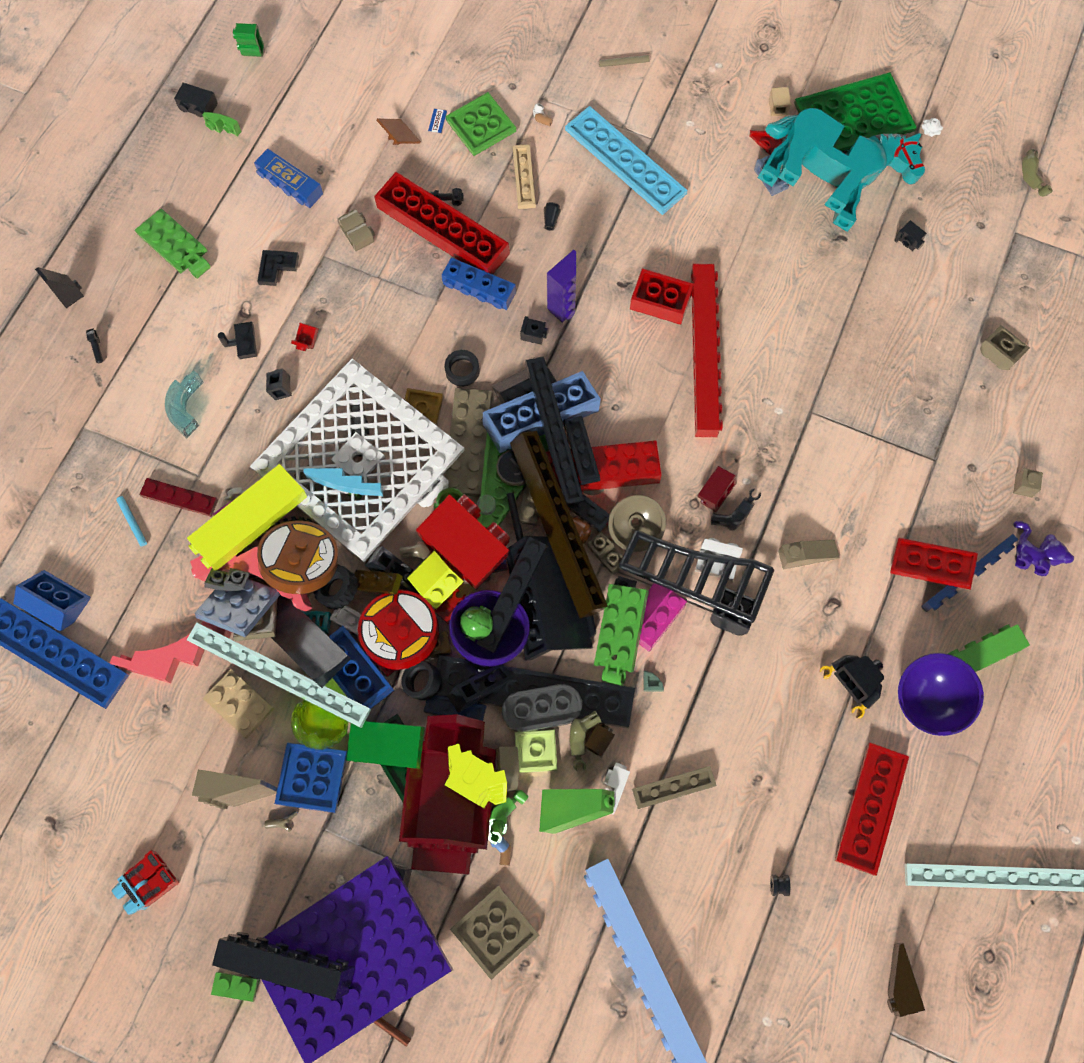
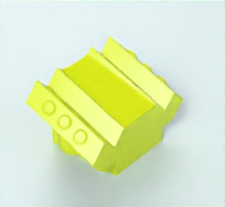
(475, 778)

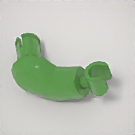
(499, 816)

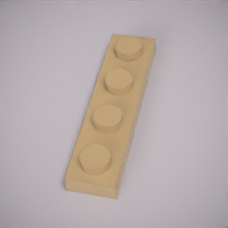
(524, 176)

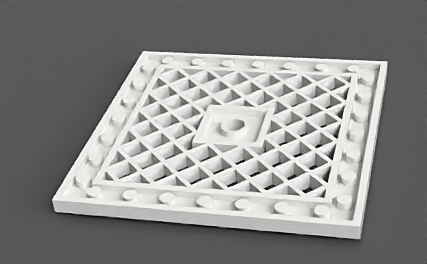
(317, 410)

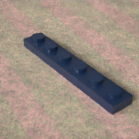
(992, 557)

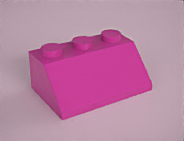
(660, 612)

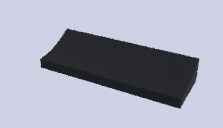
(307, 643)

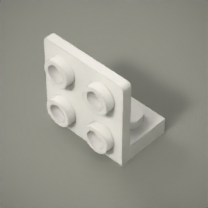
(715, 547)

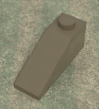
(807, 553)

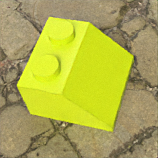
(435, 579)

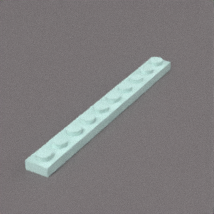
(279, 675)
(994, 877)

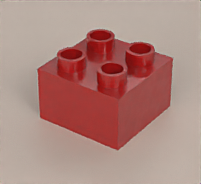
(463, 540)

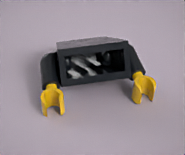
(860, 678)

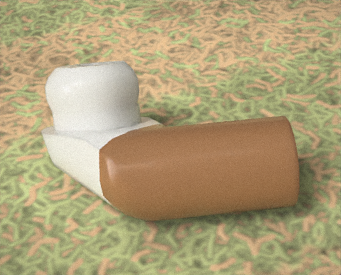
(539, 115)

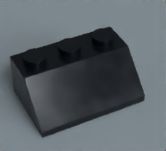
(516, 386)

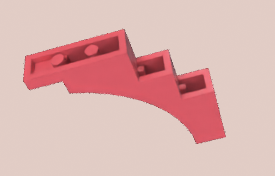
(248, 563)
(163, 662)

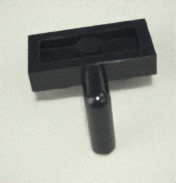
(243, 340)

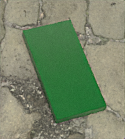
(386, 744)

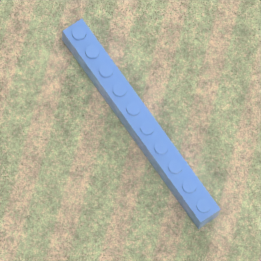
(644, 964)

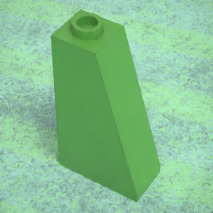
(572, 807)

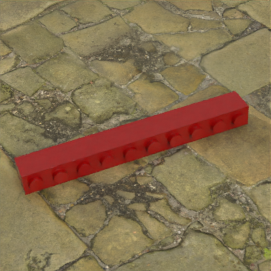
(705, 351)

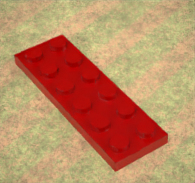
(872, 809)

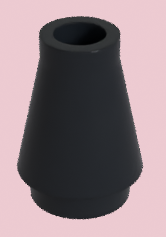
(551, 215)

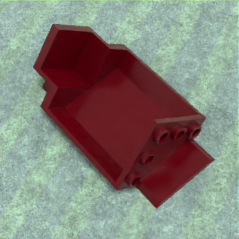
(435, 818)

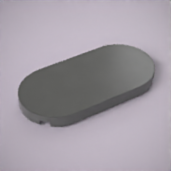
(542, 708)

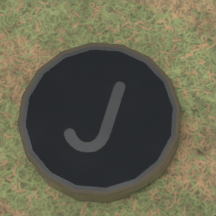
(509, 470)

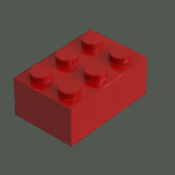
(661, 296)

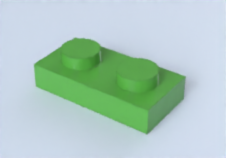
(235, 986)

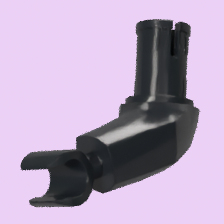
(738, 516)

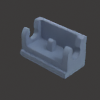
(778, 186)

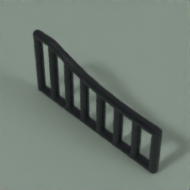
(710, 559)

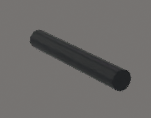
(515, 516)

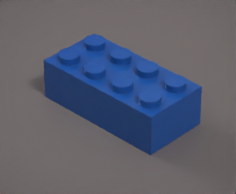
(359, 677)

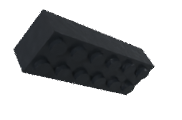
(284, 965)

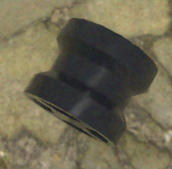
(780, 885)

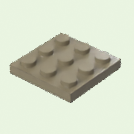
(494, 932)

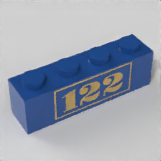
(288, 178)

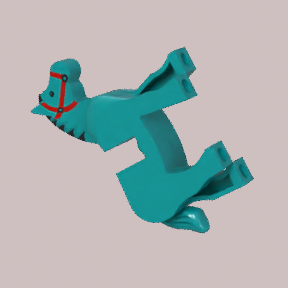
(810, 143)

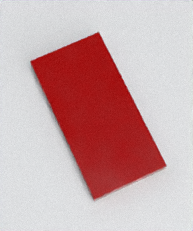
(934, 563)

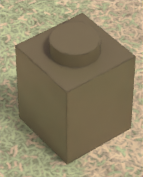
(1028, 482)

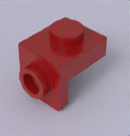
(305, 337)

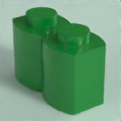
(248, 39)

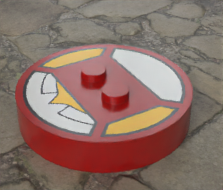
(398, 630)

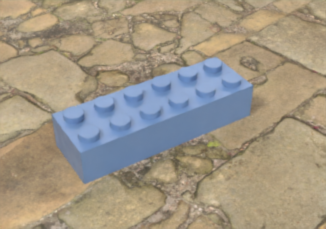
(505, 422)

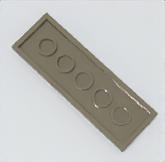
(470, 433)

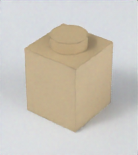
(779, 101)

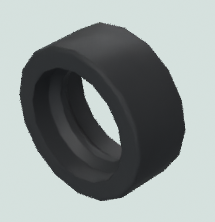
(462, 355)
(430, 689)

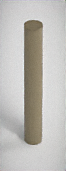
(623, 61)

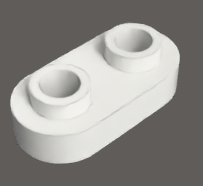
(429, 498)

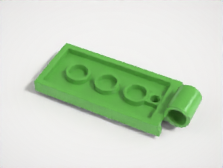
(174, 243)
(620, 632)

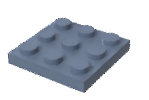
(238, 609)

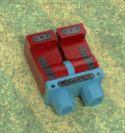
(145, 883)

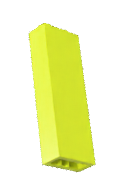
(246, 518)

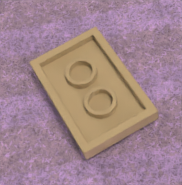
(238, 703)

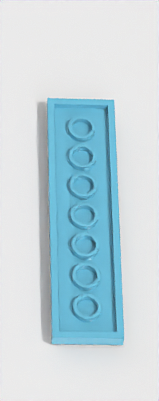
(626, 160)

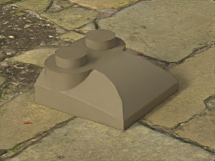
(1003, 348)

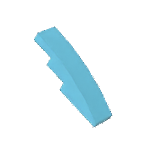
(337, 479)

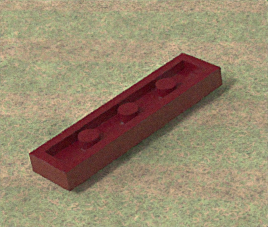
(179, 497)

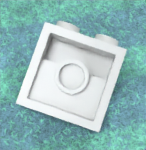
(616, 781)

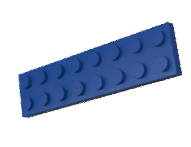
(59, 656)

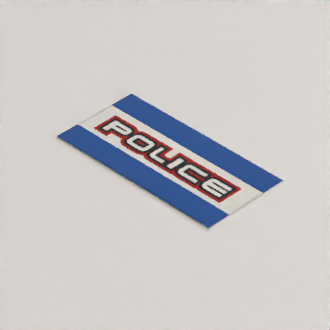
(437, 120)

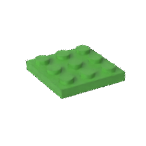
(481, 124)

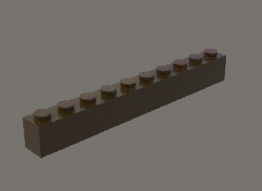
(558, 524)

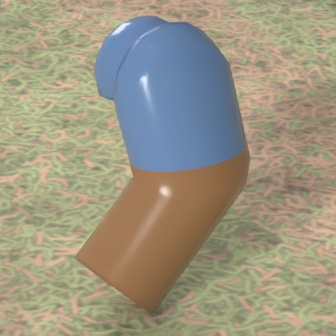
(505, 850)

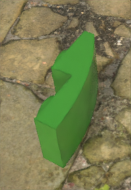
(219, 122)

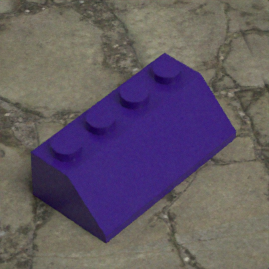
(562, 288)

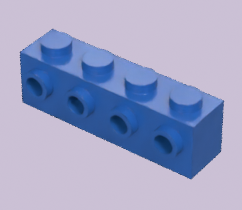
(478, 284)

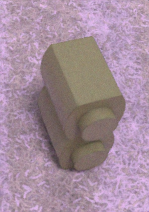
(356, 230)

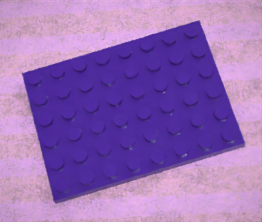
(381, 935)

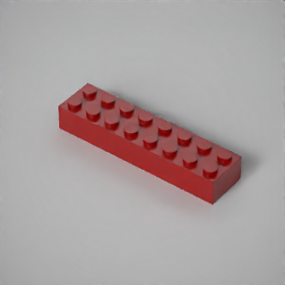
(441, 224)

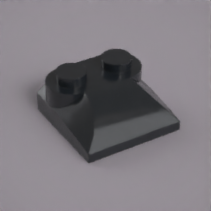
(730, 623)

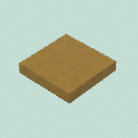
(426, 403)

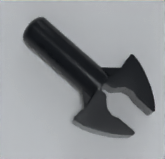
(93, 338)

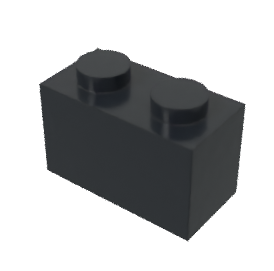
(195, 100)

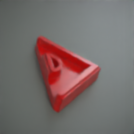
(765, 140)

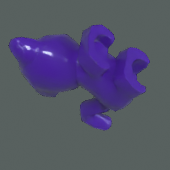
(1049, 553)

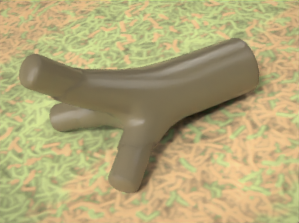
(280, 822)

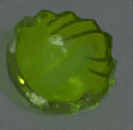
(316, 726)

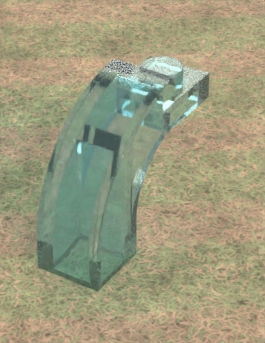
(176, 403)

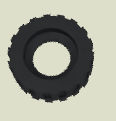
(344, 595)

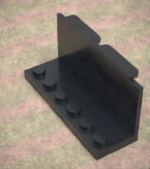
(550, 608)

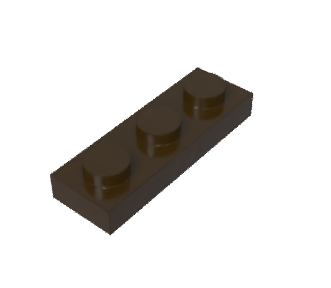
(378, 581)

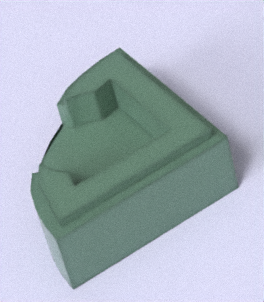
(652, 682)

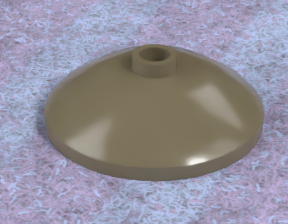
(650, 520)

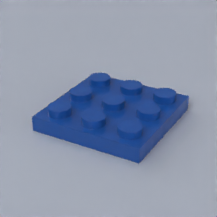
(311, 778)

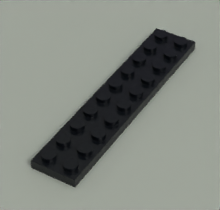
(610, 701)

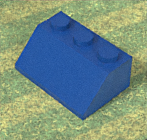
(50, 600)

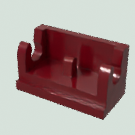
(717, 488)

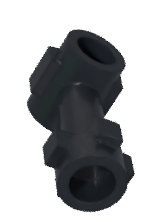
(456, 196)

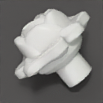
(932, 127)

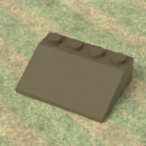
(229, 790)

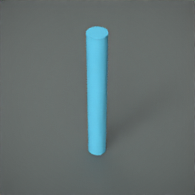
(131, 521)

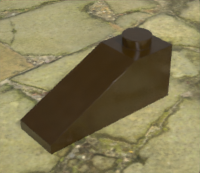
(902, 988)

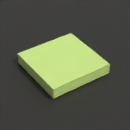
(536, 751)

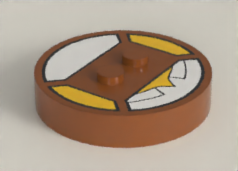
(297, 557)

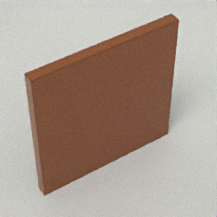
(398, 131)

